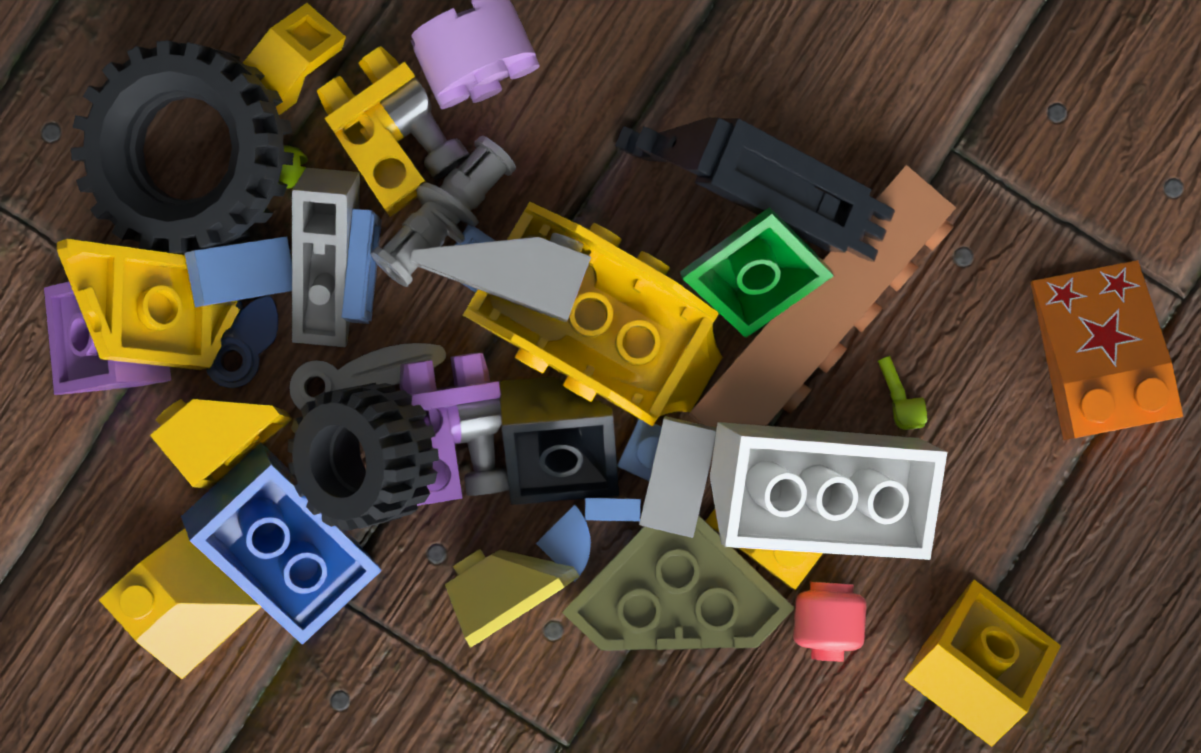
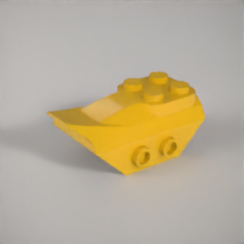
(628, 332)

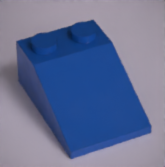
(276, 547)

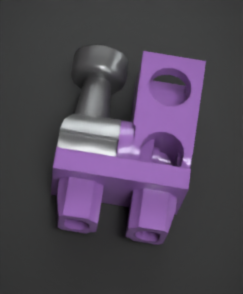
(459, 415)

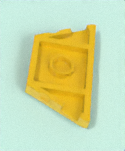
(143, 305)

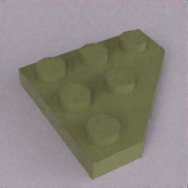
(677, 595)

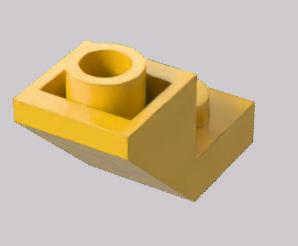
(293, 51)

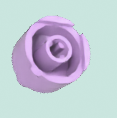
(473, 51)

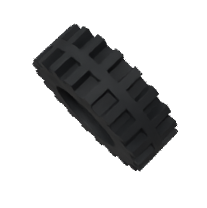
(117, 136)

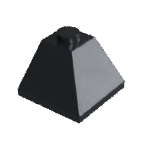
(556, 443)

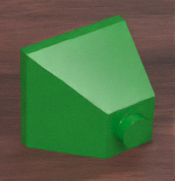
(757, 273)

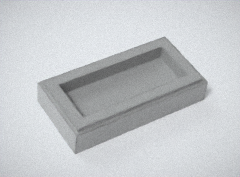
(678, 476)

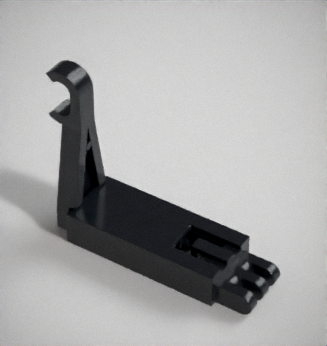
(766, 173)

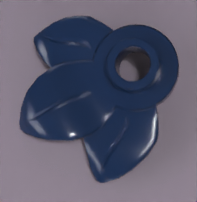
(250, 335)

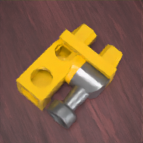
(378, 119)

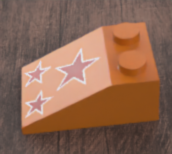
(1105, 351)

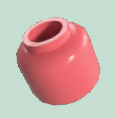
(829, 620)

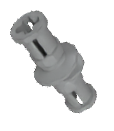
(444, 208)

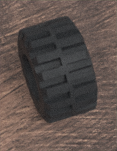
(330, 460)

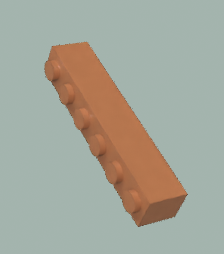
(809, 333)

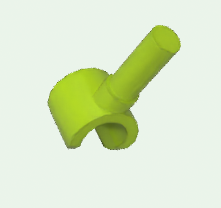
(906, 412)

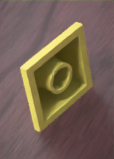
(501, 588)

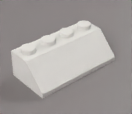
(826, 491)

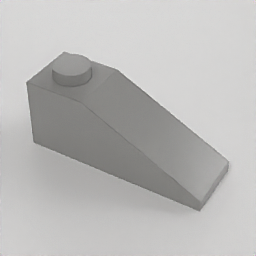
(320, 254)
(523, 271)

